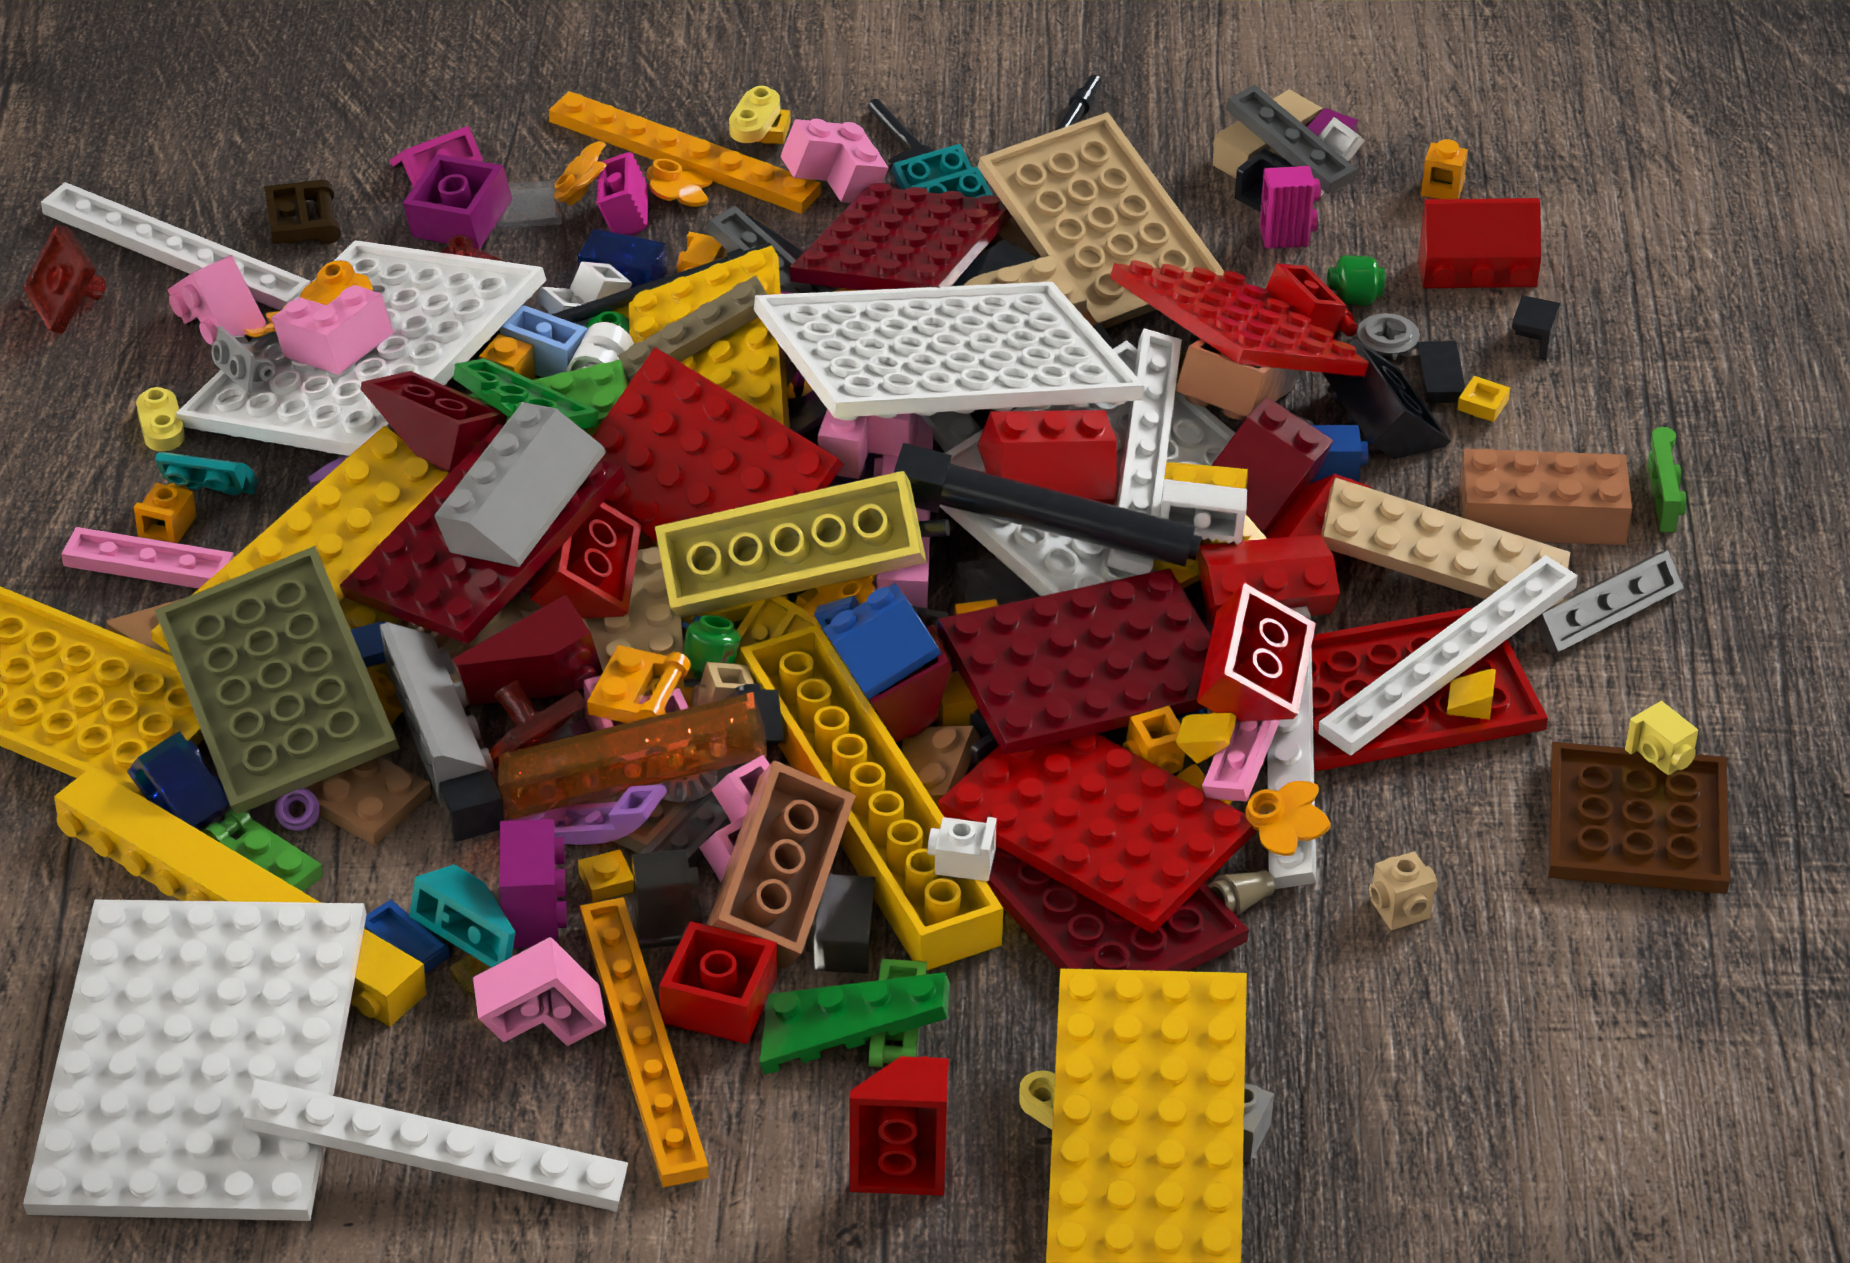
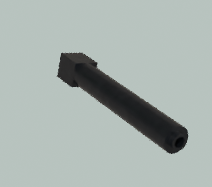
(941, 483)

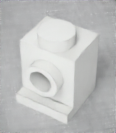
(963, 848)

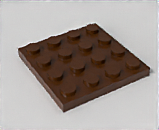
(1634, 824)

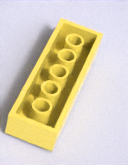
(790, 544)

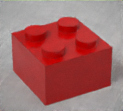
(718, 982)

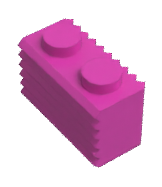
(623, 195)
(1288, 206)

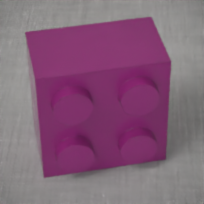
(457, 199)
(532, 881)

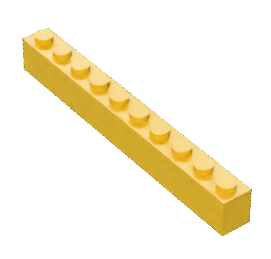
(202, 869)

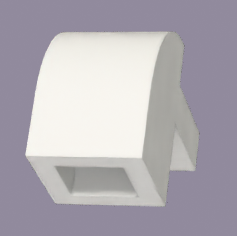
(589, 284)

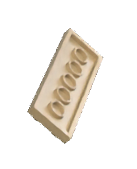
(1427, 541)

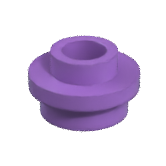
(301, 823)

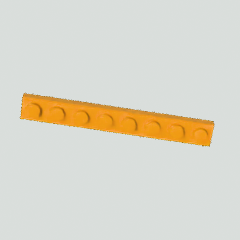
(692, 153)
(644, 1043)

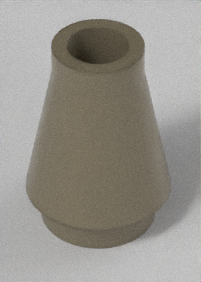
(1243, 889)

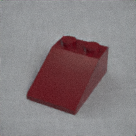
(432, 417)
(1279, 456)
(544, 652)

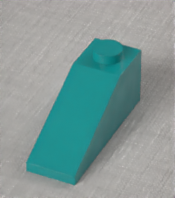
(463, 913)

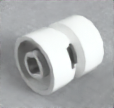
(600, 345)

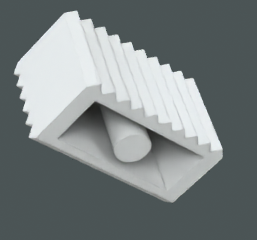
(1213, 509)

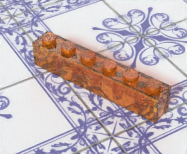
(632, 755)

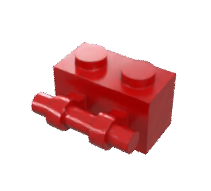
(1310, 297)

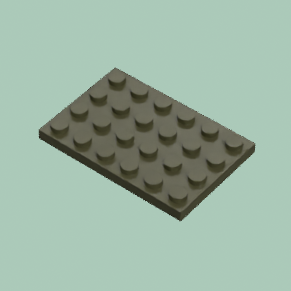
(276, 680)

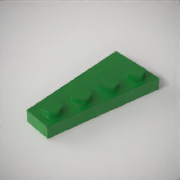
(509, 389)
(848, 1014)

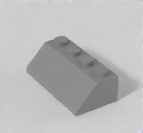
(518, 486)
(433, 706)

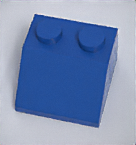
(881, 640)

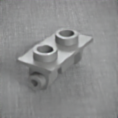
(240, 360)

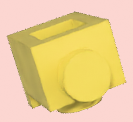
(1662, 738)

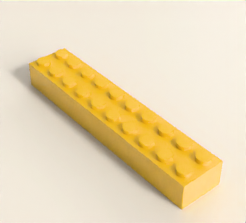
(843, 742)

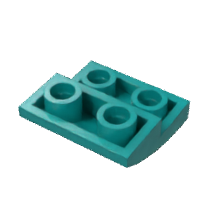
(941, 172)
(204, 472)

